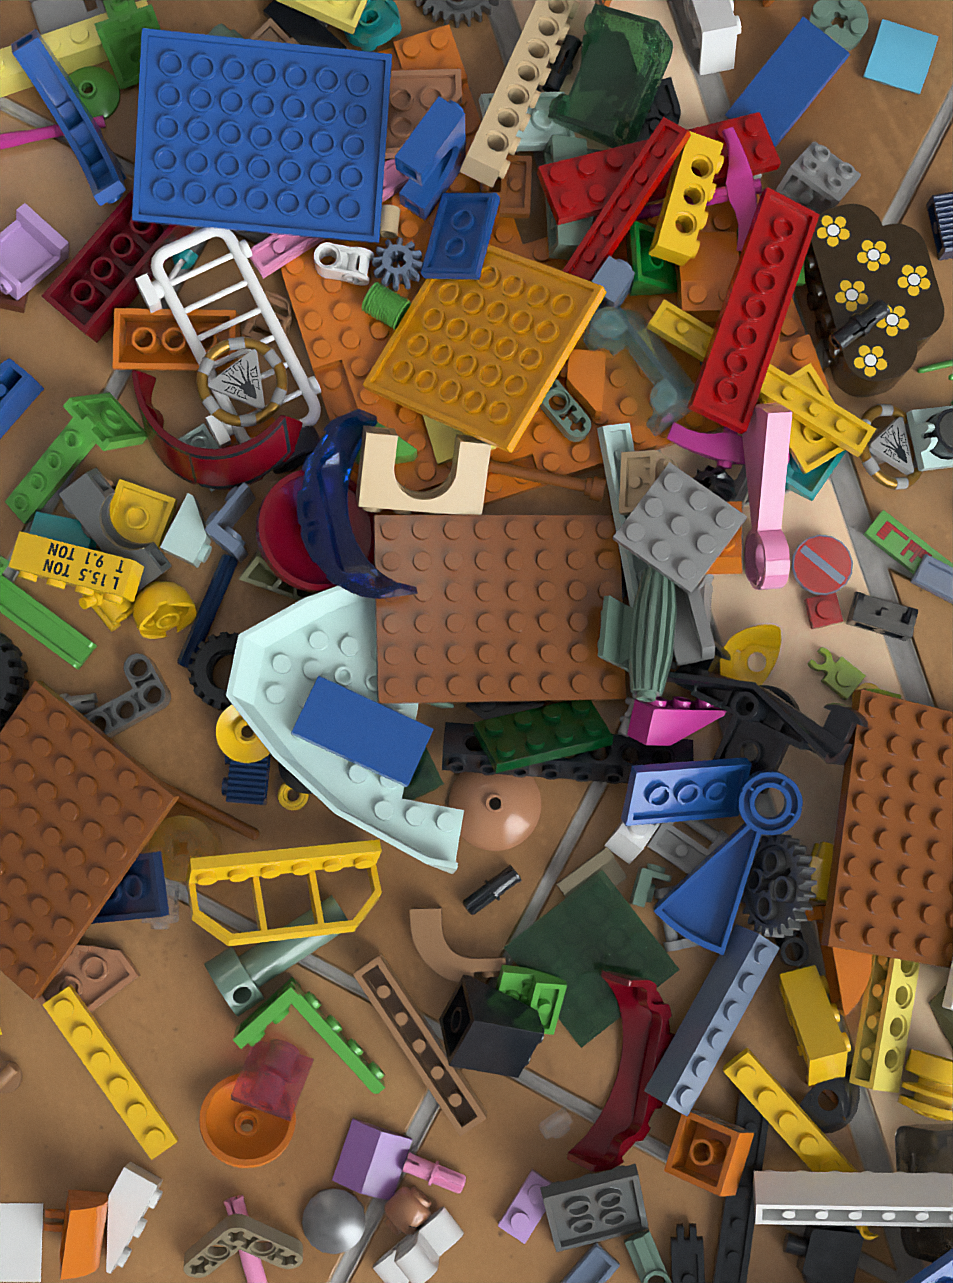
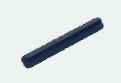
(208, 608)

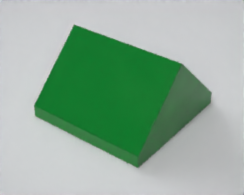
(651, 273)

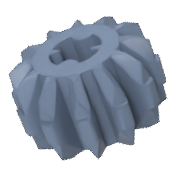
(397, 253)

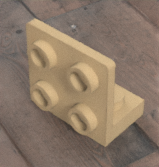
(637, 475)

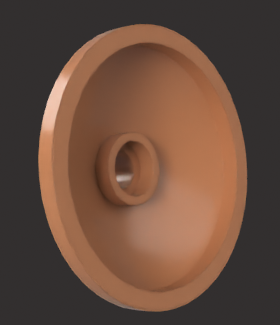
(501, 827)

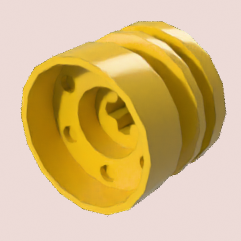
(934, 1085)

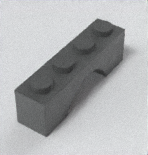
(90, 503)

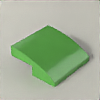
(536, 990)

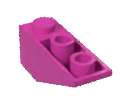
(669, 721)

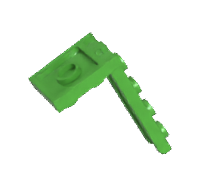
(122, 37)
(95, 420)
(42, 622)
(276, 1008)

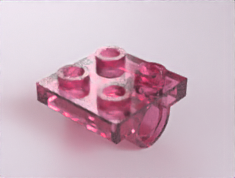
(272, 1078)

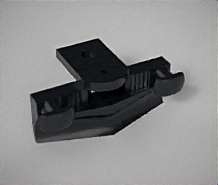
(767, 717)

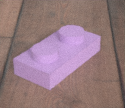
(525, 1208)

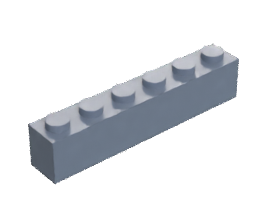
(711, 1019)

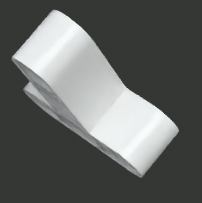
(418, 1255)

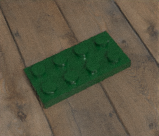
(542, 734)

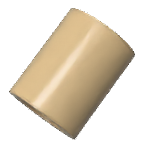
(389, 221)

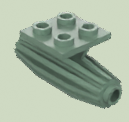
(641, 636)

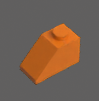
(585, 378)

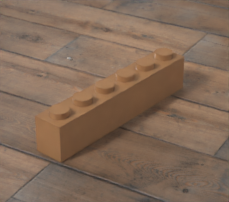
(420, 1044)

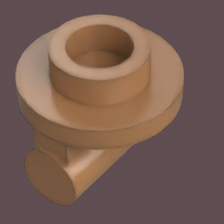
(9, 1076)

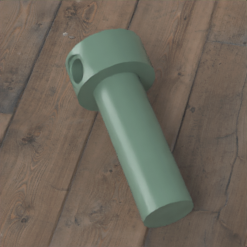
(242, 975)

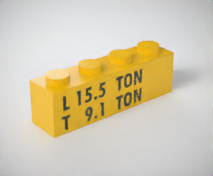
(76, 566)

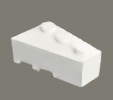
(715, 33)

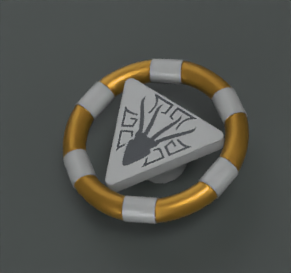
(242, 381)
(891, 447)

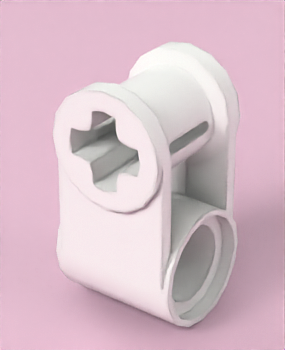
(346, 263)

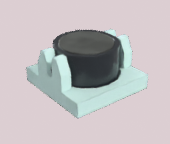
(932, 438)

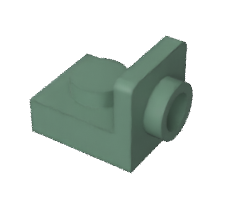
(643, 889)

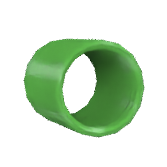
(385, 305)

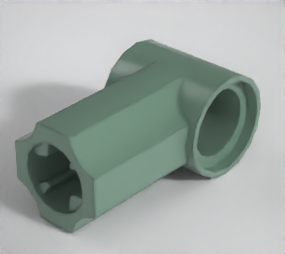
(645, 1256)

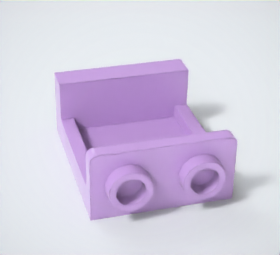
(29, 252)

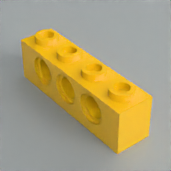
(667, 240)

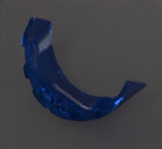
(325, 513)

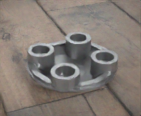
(333, 1221)

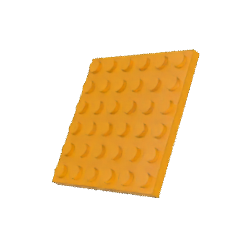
(486, 346)

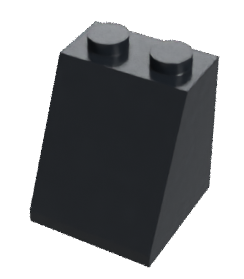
(489, 1029)

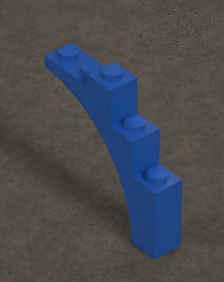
(81, 130)

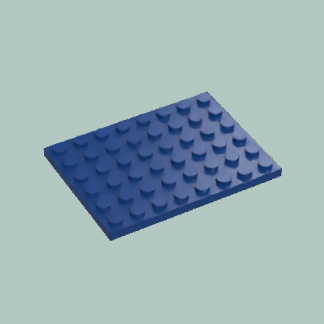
(260, 136)

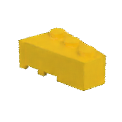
(814, 1024)

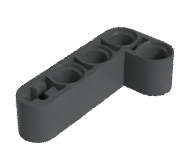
(137, 696)

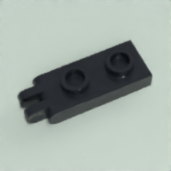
(687, 1256)

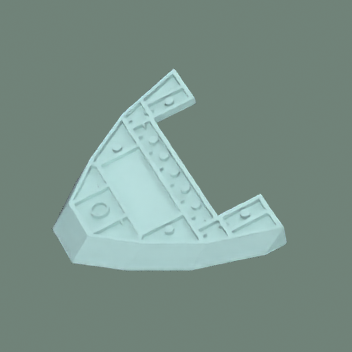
(268, 686)

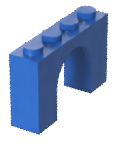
(432, 156)

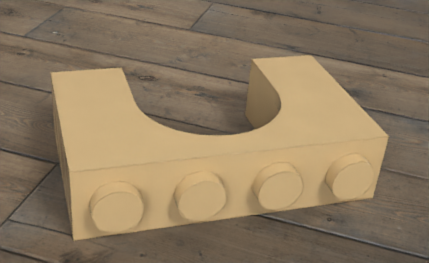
(458, 495)

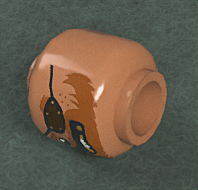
(407, 1211)

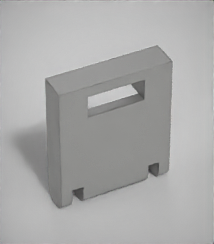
(60, 13)

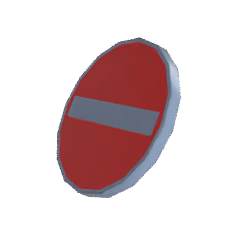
(822, 565)

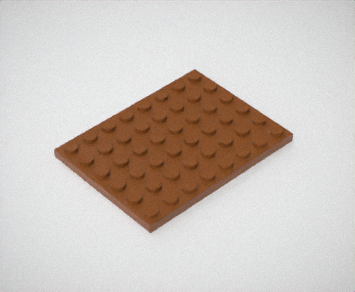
(498, 609)
(68, 831)
(895, 835)

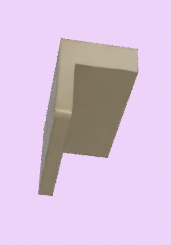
(602, 860)

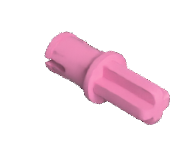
(434, 1173)

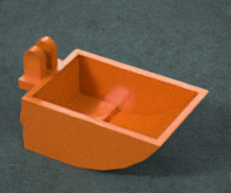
(844, 969)
(80, 1232)

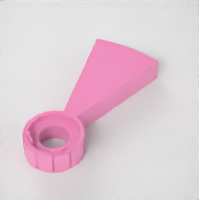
(766, 469)

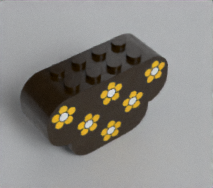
(849, 268)

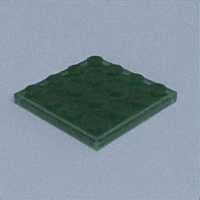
(582, 937)

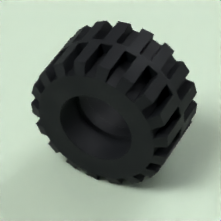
(203, 666)

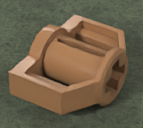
(258, 320)

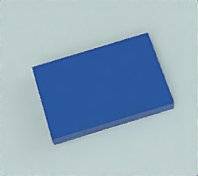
(460, 236)

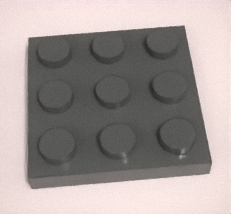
(595, 1207)

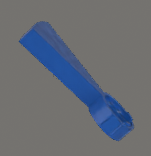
(708, 898)

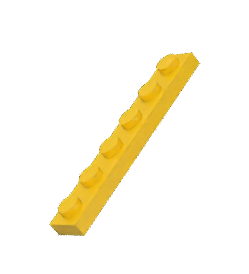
(111, 1072)
(785, 1114)

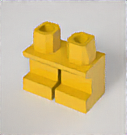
(822, 861)

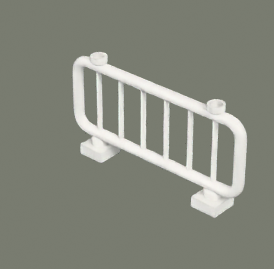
(163, 287)

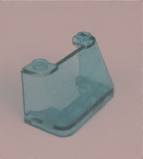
(627, 328)

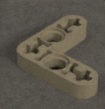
(241, 1233)

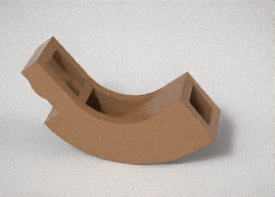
(439, 956)

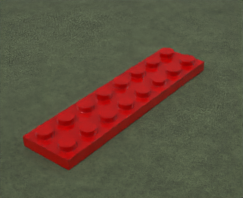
(585, 183)
(753, 311)

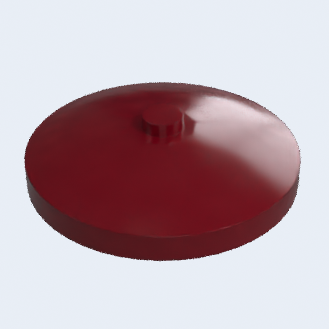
(281, 539)

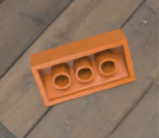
(157, 343)

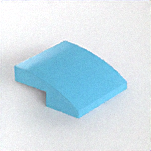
(900, 57)

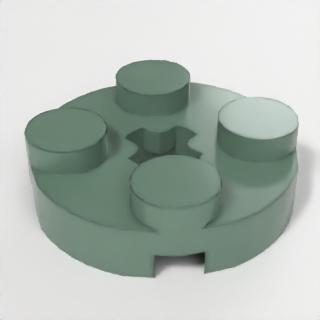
(854, 17)

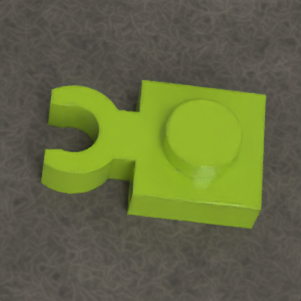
(840, 675)

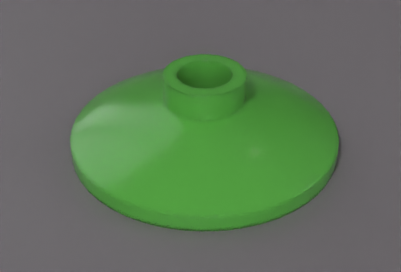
(105, 93)

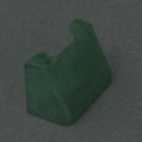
(615, 77)

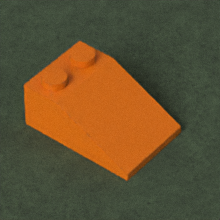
(706, 278)

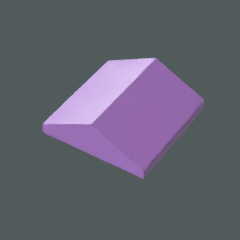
(372, 1160)

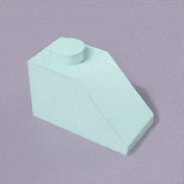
(187, 534)

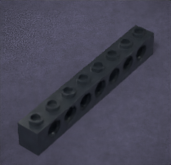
(582, 767)

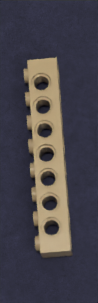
(518, 90)

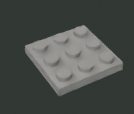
(679, 528)

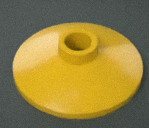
(233, 742)

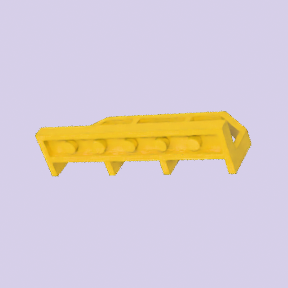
(272, 864)

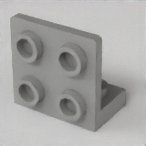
(818, 179)

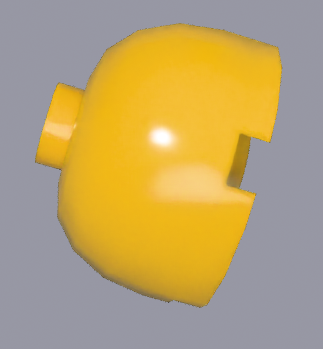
(161, 608)

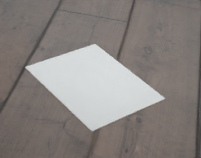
(21, 1242)

